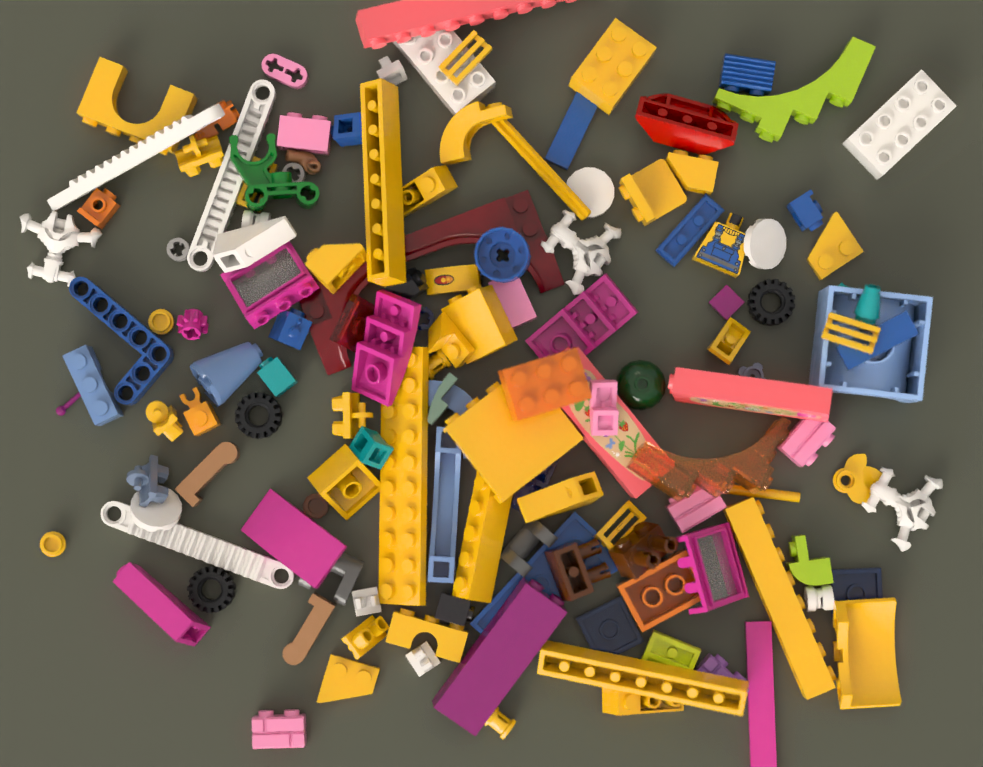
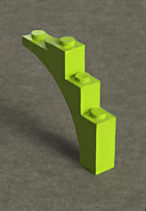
(805, 104)

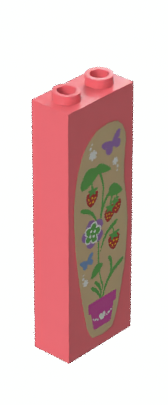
(751, 394)
(612, 450)

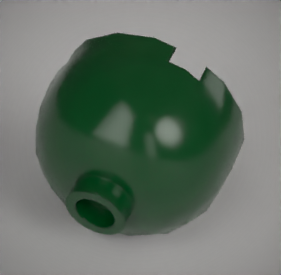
(640, 385)

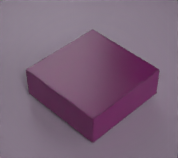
(726, 302)

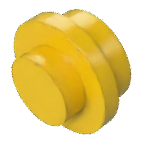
(161, 321)
(53, 544)

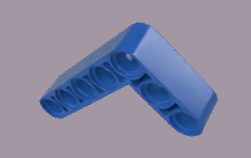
(129, 334)

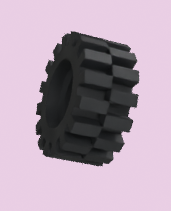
(778, 288)
(244, 422)
(227, 589)

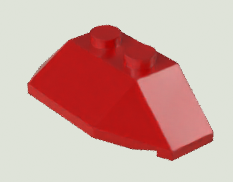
(685, 123)

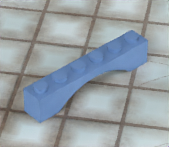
(444, 509)

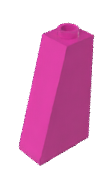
(161, 605)

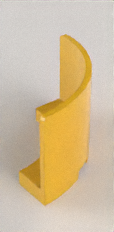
(866, 653)

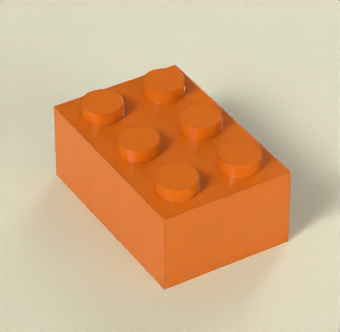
(545, 384)
(659, 592)

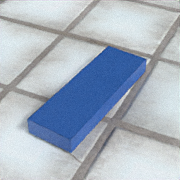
(571, 132)
(689, 230)
(891, 334)

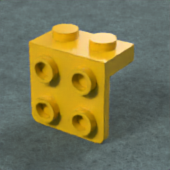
(652, 192)

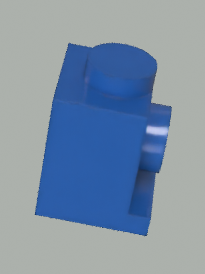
(347, 129)
(806, 212)

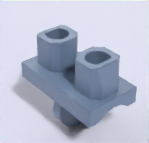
(146, 480)

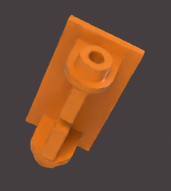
(224, 122)

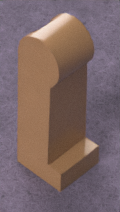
(198, 479)
(298, 649)

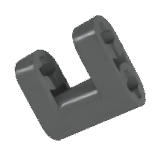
(523, 544)
(349, 569)

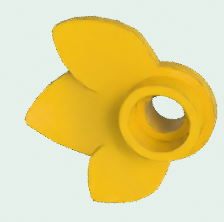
(860, 478)

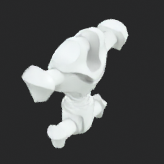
(58, 237)
(587, 254)
(910, 509)

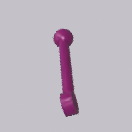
(61, 410)

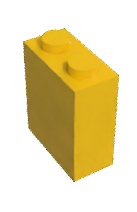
(481, 321)

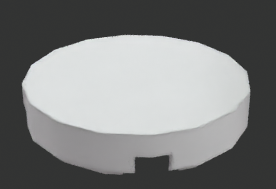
(593, 188)
(765, 243)
(157, 515)

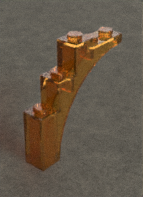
(716, 476)

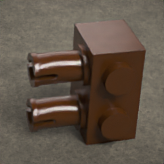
(641, 549)
(569, 569)

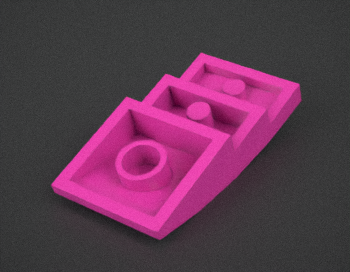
(585, 320)
(386, 347)
(293, 538)

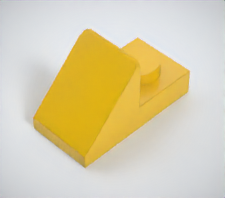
(447, 337)
(729, 340)

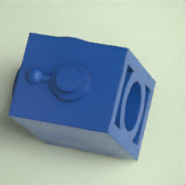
(290, 328)

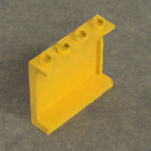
(509, 450)

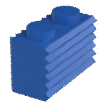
(747, 75)

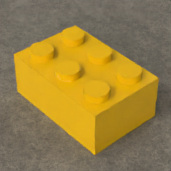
(612, 66)

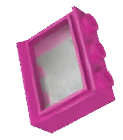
(270, 284)
(714, 566)

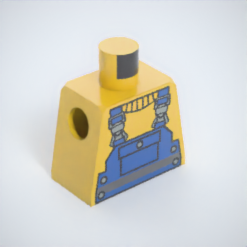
(723, 246)

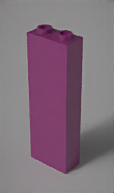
(499, 655)

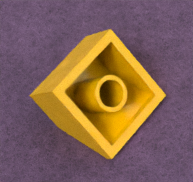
(335, 263)
(345, 482)

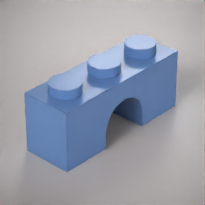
(88, 378)

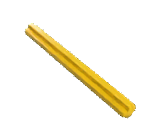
(542, 169)

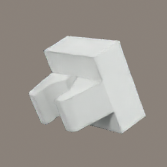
(391, 71)
(366, 601)
(423, 658)

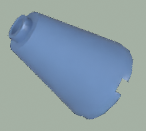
(226, 370)

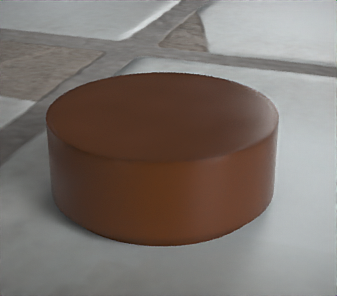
(315, 506)

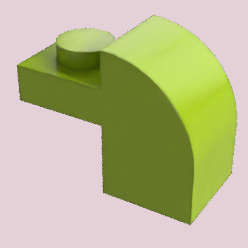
(805, 570)

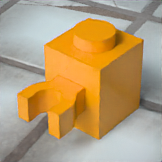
(201, 415)

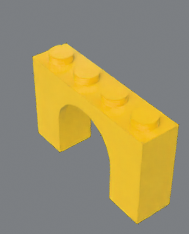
(100, 105)

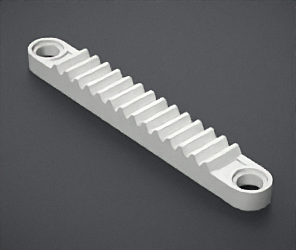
(135, 155)
(228, 181)
(204, 548)

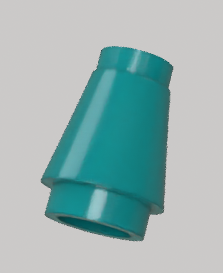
(868, 305)

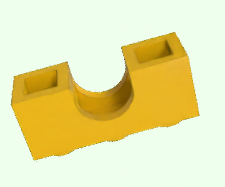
(406, 626)

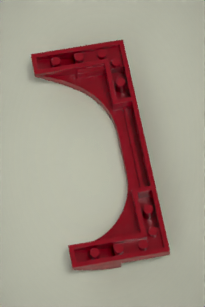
(466, 228)

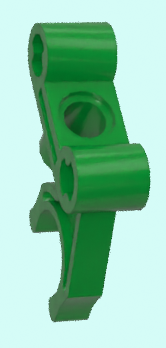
(269, 185)

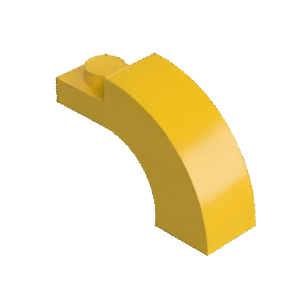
(463, 126)

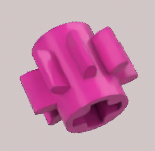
(192, 324)

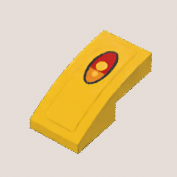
(452, 279)

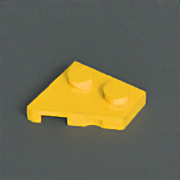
(833, 248)
(347, 679)

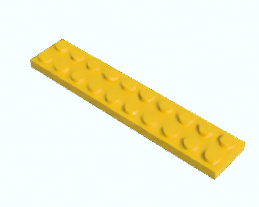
(405, 489)

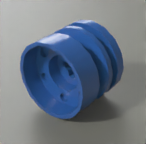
(487, 255)

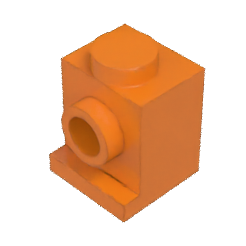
(103, 215)

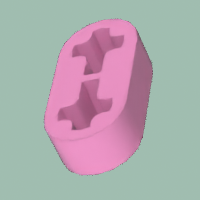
(286, 65)

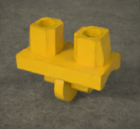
(199, 153)
(353, 415)
(164, 419)
(366, 635)

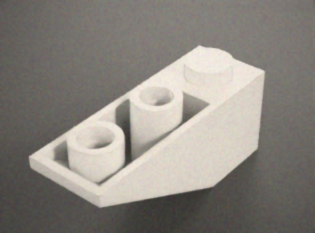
(250, 243)

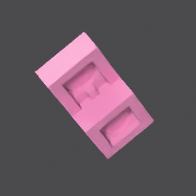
(603, 407)

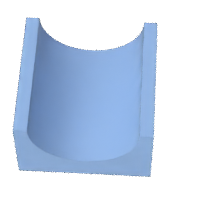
(890, 375)

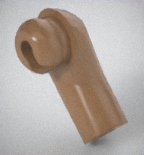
(305, 159)

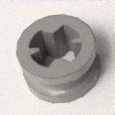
(296, 167)
(171, 246)

